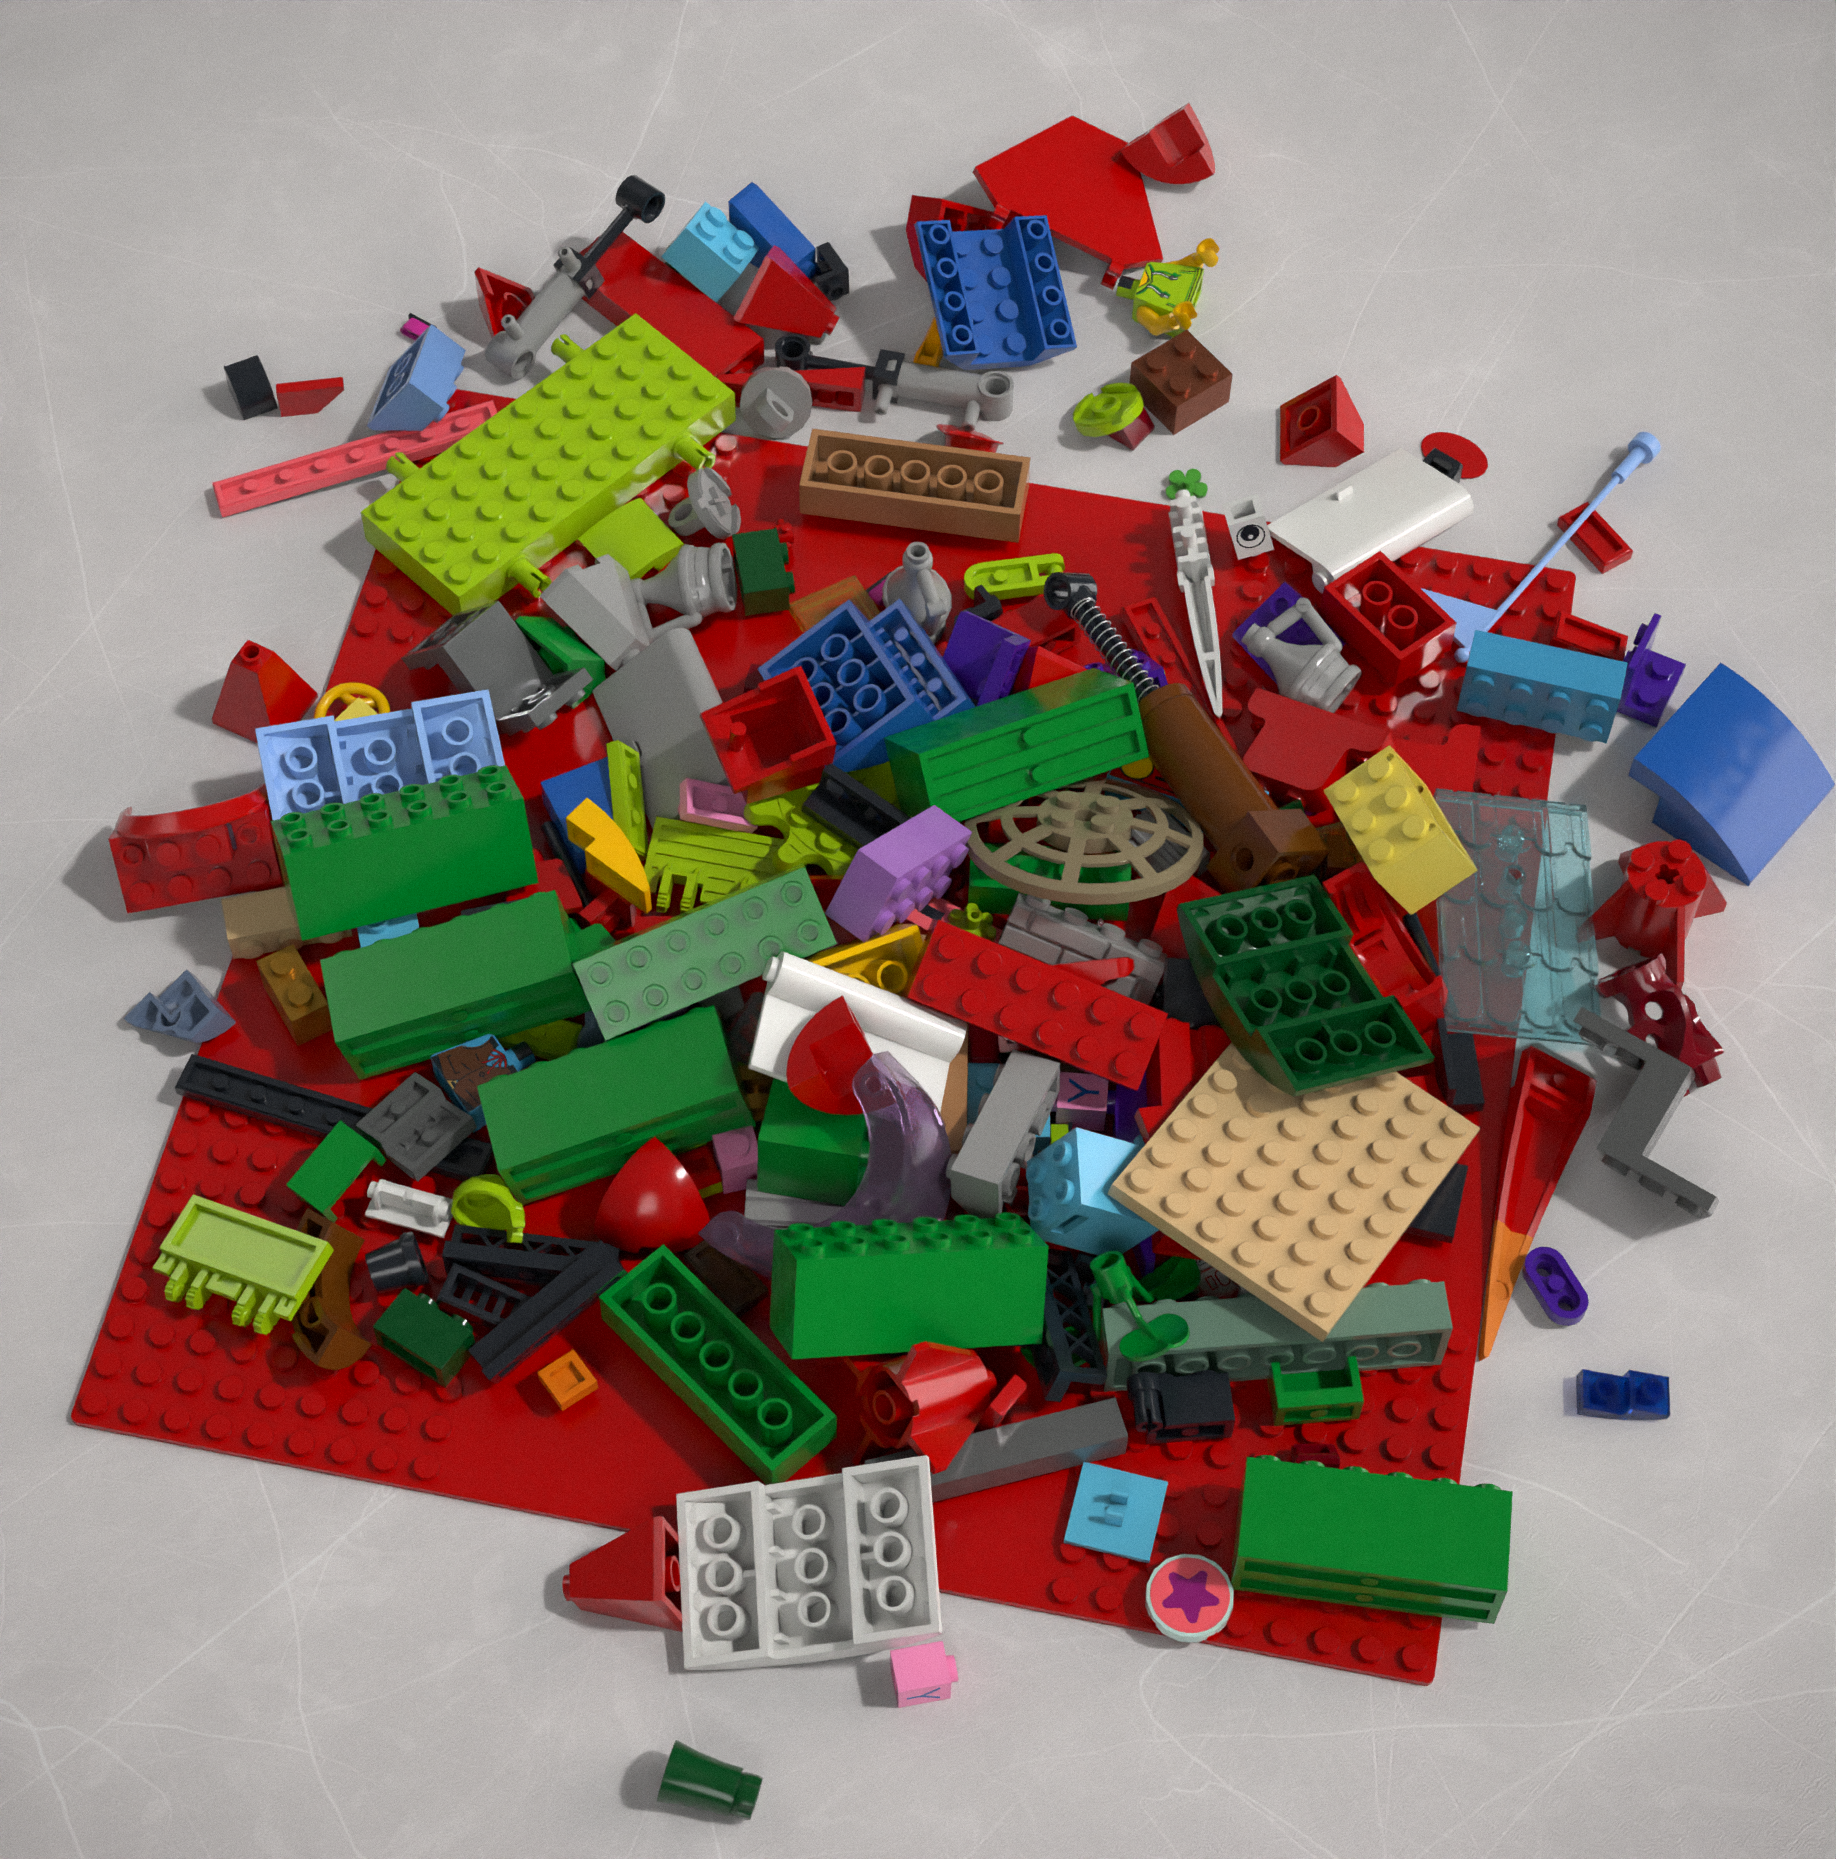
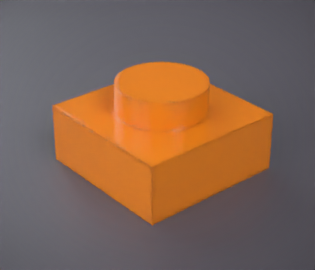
(567, 1380)

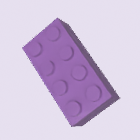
(899, 873)

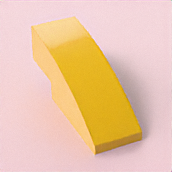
(609, 853)

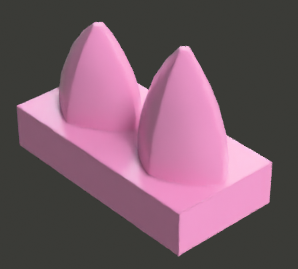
(713, 806)

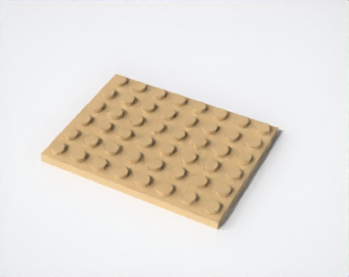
(1296, 1189)

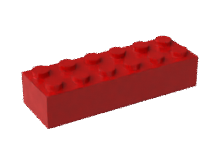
(1035, 1005)

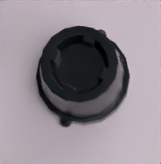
(397, 1265)

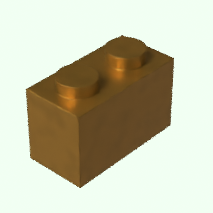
(295, 994)

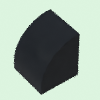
(250, 387)

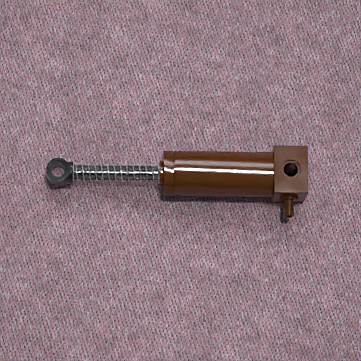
(1243, 824)

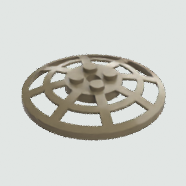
(1089, 825)

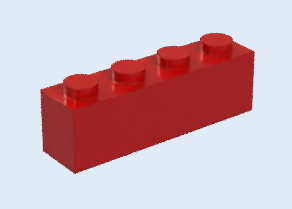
(1040, 624)

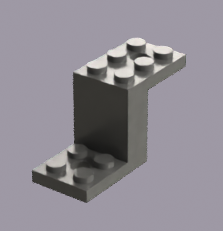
(489, 652)
(1644, 1112)

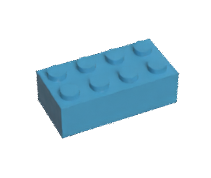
(1542, 686)

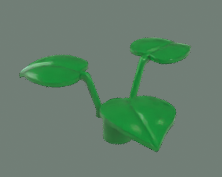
(1117, 1284)

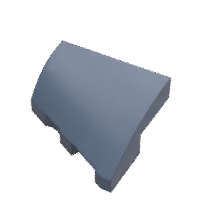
(182, 1011)

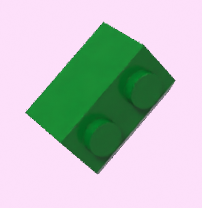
(562, 650)

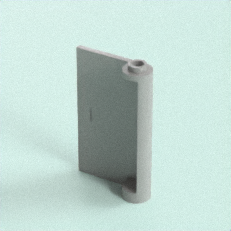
(658, 707)

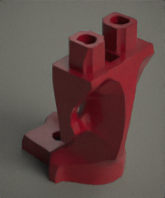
(1679, 1028)

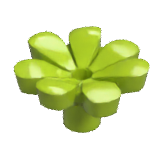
(973, 921)

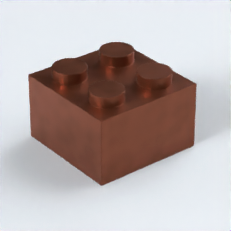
(1181, 382)

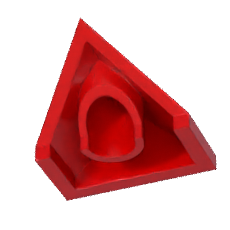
(499, 298)

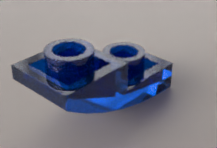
(1623, 1397)

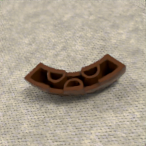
(324, 1318)

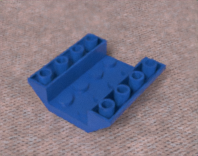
(996, 293)

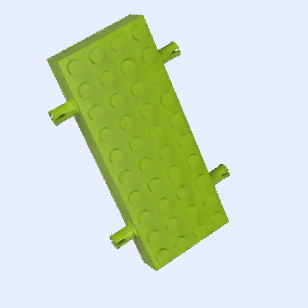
(548, 466)

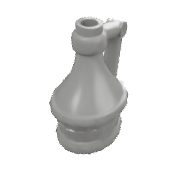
(693, 583)
(920, 590)
(1304, 672)

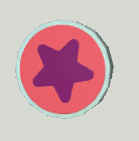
(1189, 1598)

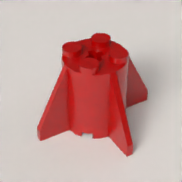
(1658, 901)
(920, 1400)

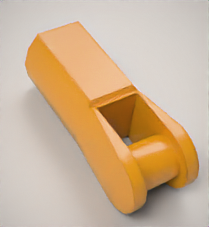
(931, 347)

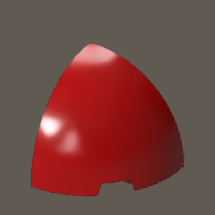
(1173, 150)
(827, 1059)
(651, 1204)

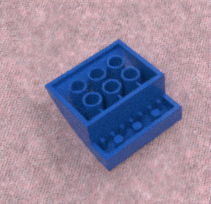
(872, 679)
(1731, 775)

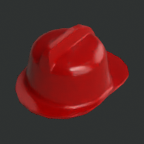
(973, 440)

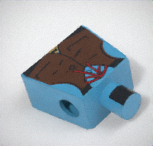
(475, 1063)

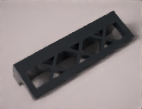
(851, 809)
(513, 1265)
(547, 1312)
(1055, 1353)

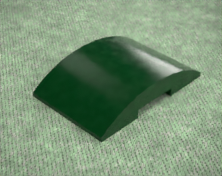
(1293, 988)

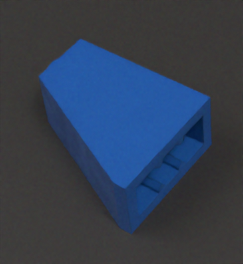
(768, 226)
(569, 790)

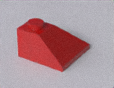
(1321, 427)

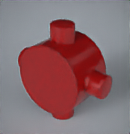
(785, 532)

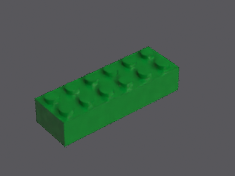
(718, 1367)

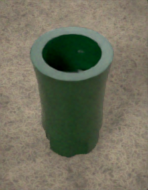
(708, 1783)

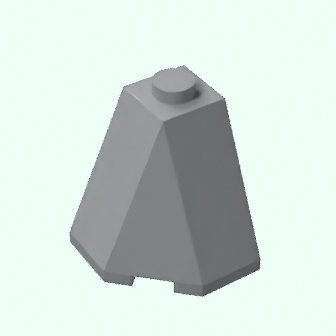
(600, 609)

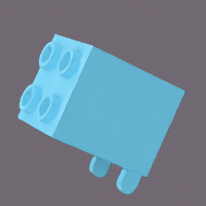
(1071, 1198)

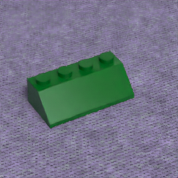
(999, 899)

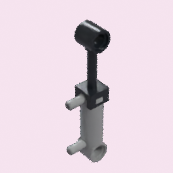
(575, 277)
(894, 378)

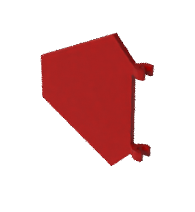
(1082, 187)

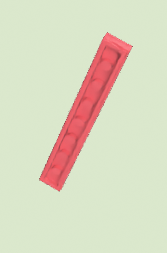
(345, 461)

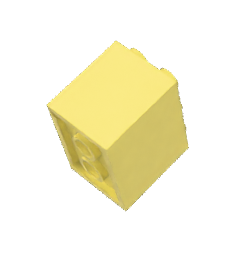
(1400, 830)

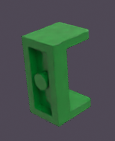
(333, 1169)
(1315, 1395)

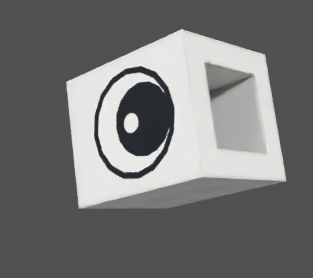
(1248, 526)

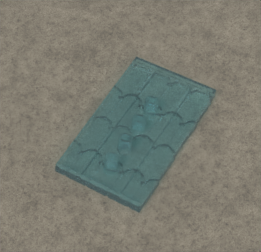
(1521, 926)

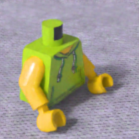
(1169, 291)

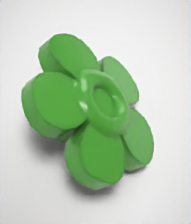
(1190, 483)

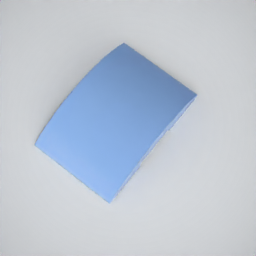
(379, 753)

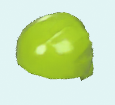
(488, 1203)

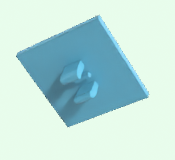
(1116, 1512)

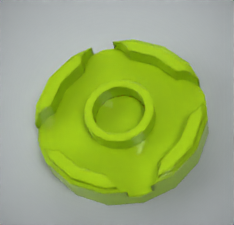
(1109, 410)

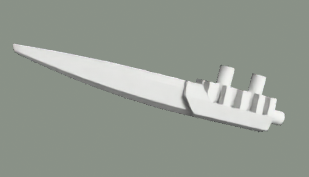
(1196, 579)

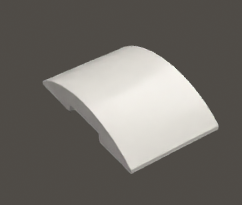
(808, 1567)

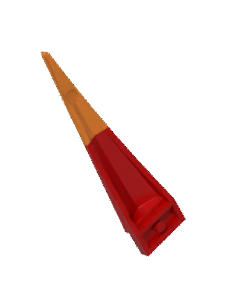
(1541, 1130)

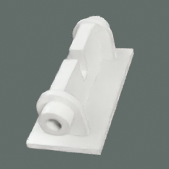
(409, 1208)

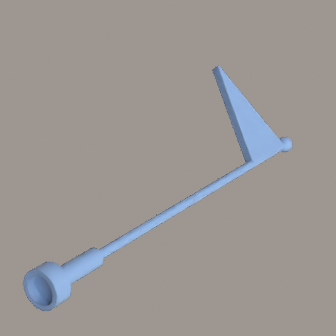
(1473, 617)

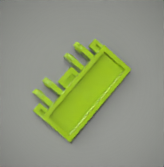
(705, 859)
(230, 1249)

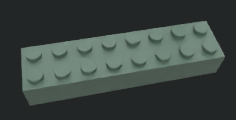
(1244, 1335)

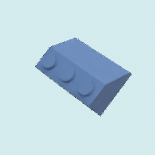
(419, 384)

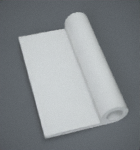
(1381, 509)
(913, 1033)

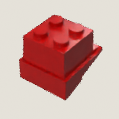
(771, 737)

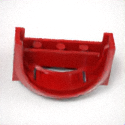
(195, 854)
(1391, 955)

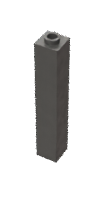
(1029, 1449)

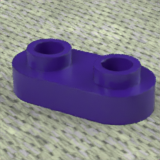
(1557, 1288)

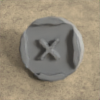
(776, 402)
(706, 507)

